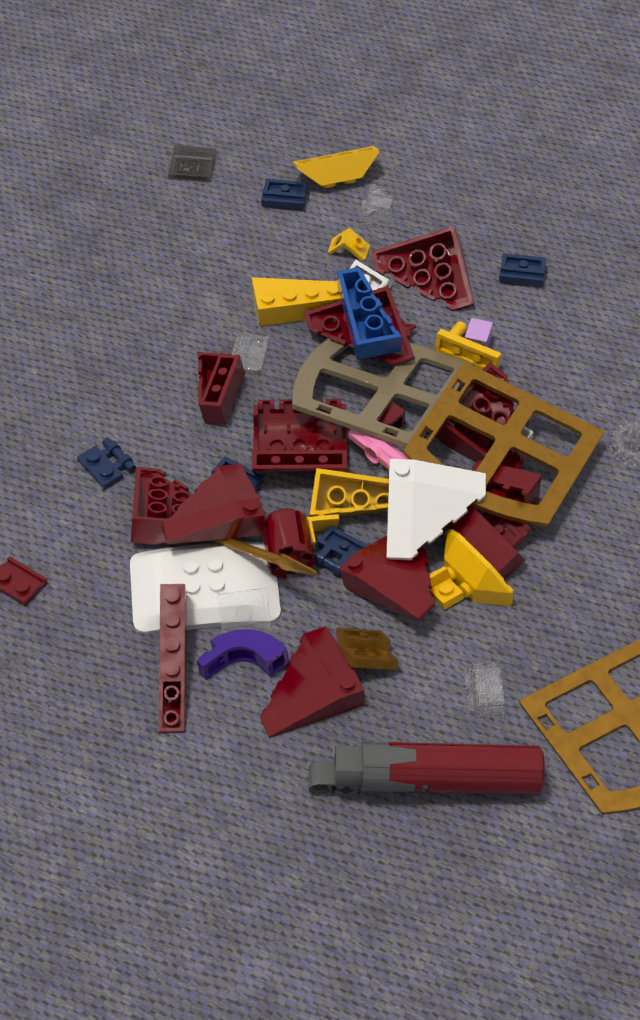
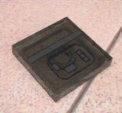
(192, 163)

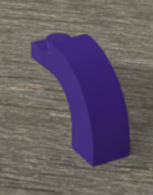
(244, 646)

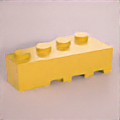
(287, 299)
(348, 494)

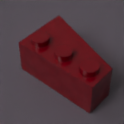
(218, 385)
(514, 484)

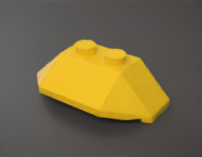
(338, 167)
(474, 573)

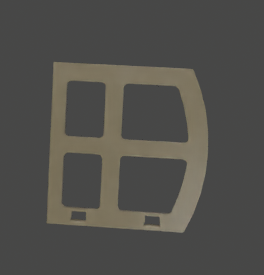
(387, 389)

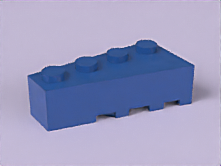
(367, 322)

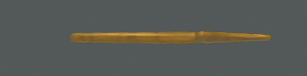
(284, 561)

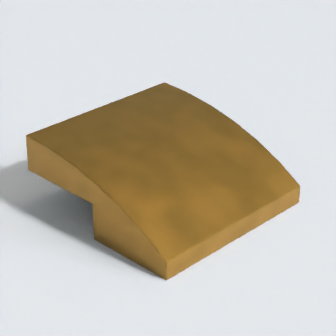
(366, 648)

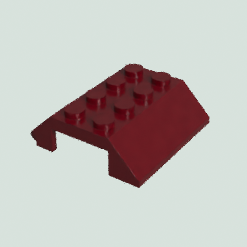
(296, 440)

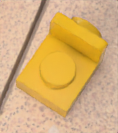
(444, 590)

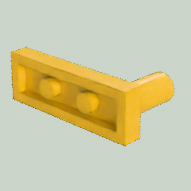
(455, 345)

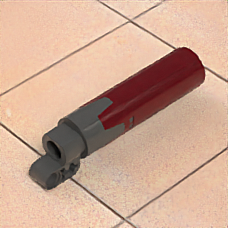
(430, 769)

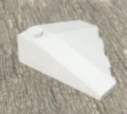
(424, 500)

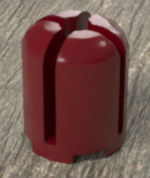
(288, 534)

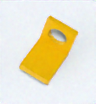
(351, 242)
(321, 523)

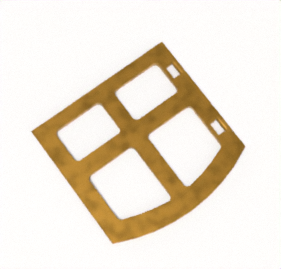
(509, 438)
(567, 744)

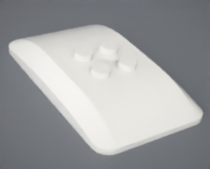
(205, 572)

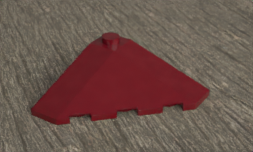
(430, 264)
(331, 323)
(489, 405)
(153, 503)
(219, 509)
(391, 583)
(314, 686)

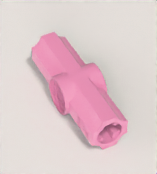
(375, 448)

